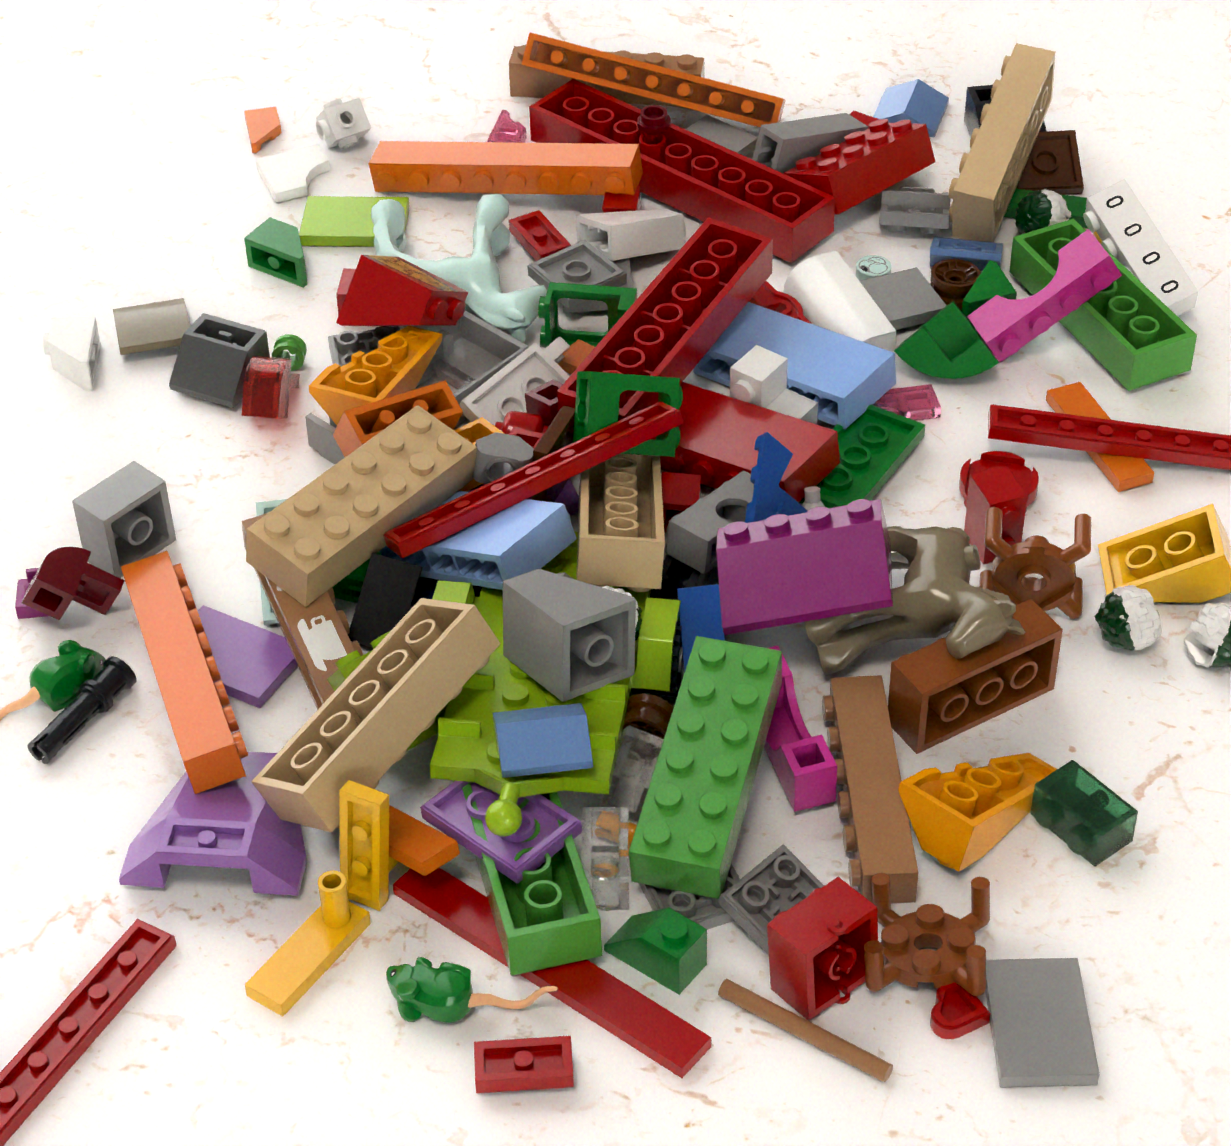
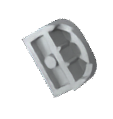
(915, 208)

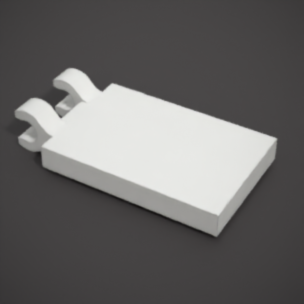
(508, 386)

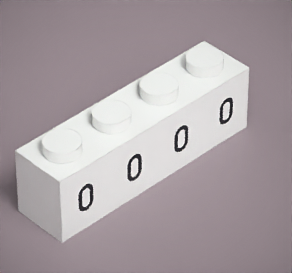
(1139, 246)

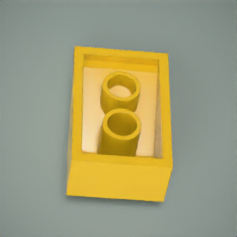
(1173, 559)

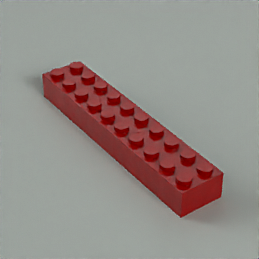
(692, 170)

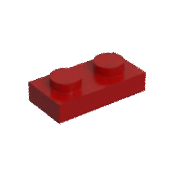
(537, 235)
(523, 1064)

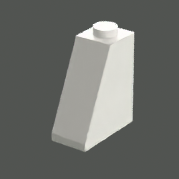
(632, 232)

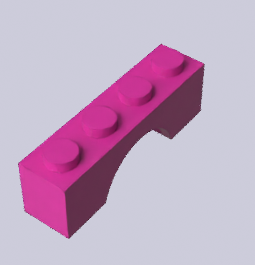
(1081, 274)
(799, 760)

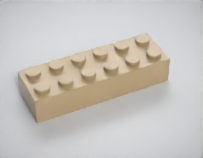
(1002, 143)
(346, 510)
(621, 523)
(377, 711)

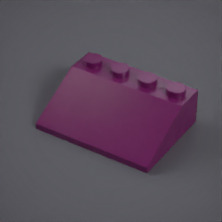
(804, 566)

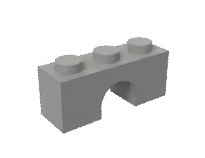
(694, 531)

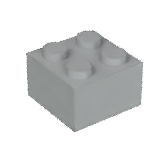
(124, 518)

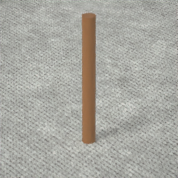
(805, 1030)

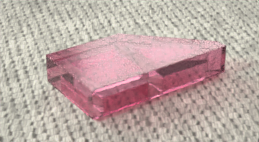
(507, 130)
(911, 402)

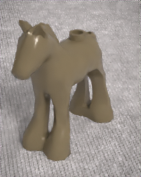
(929, 603)

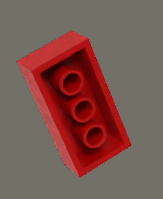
(867, 161)

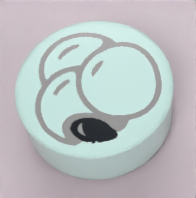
(872, 266)

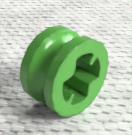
(295, 346)

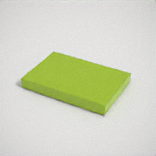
(341, 220)

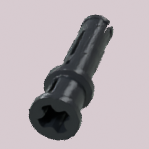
(93, 698)

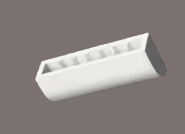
(838, 300)

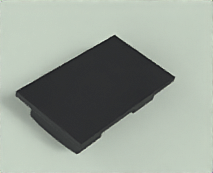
(383, 598)

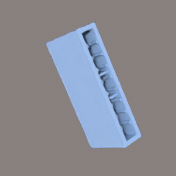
(822, 364)
(498, 546)

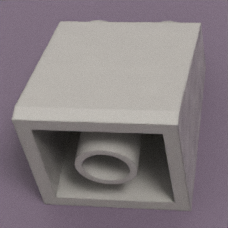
(568, 632)

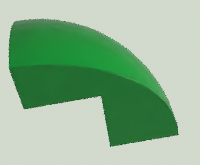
(947, 347)

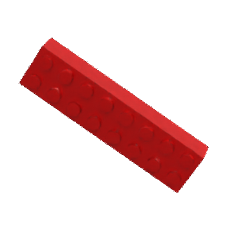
(680, 311)

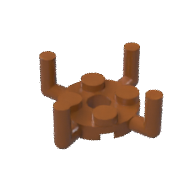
(1037, 556)
(899, 954)

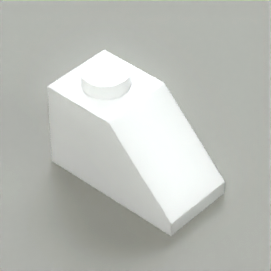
(74, 349)

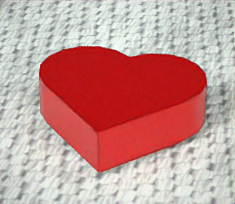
(957, 1012)

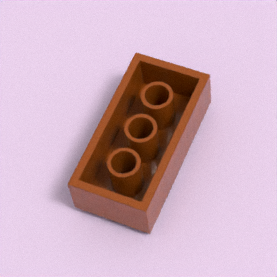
(944, 696)

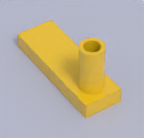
(365, 844)
(311, 948)

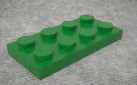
(869, 455)

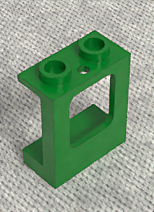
(617, 300)
(599, 406)

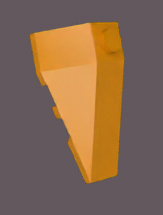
(377, 375)
(970, 809)

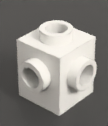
(342, 123)

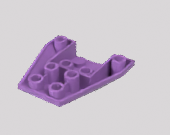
(219, 829)

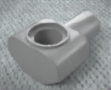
(500, 455)

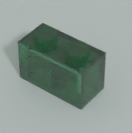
(1083, 813)

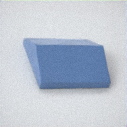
(913, 102)
(969, 250)
(542, 740)

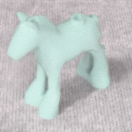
(475, 274)

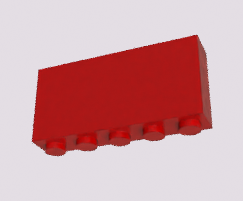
(722, 435)

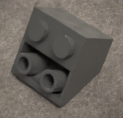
(216, 358)

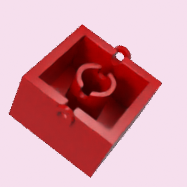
(821, 947)

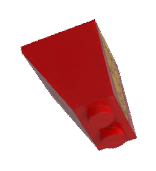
(399, 294)

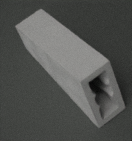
(786, 142)

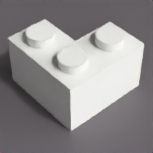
(762, 381)

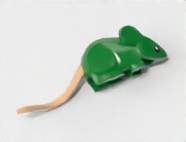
(59, 677)
(443, 992)

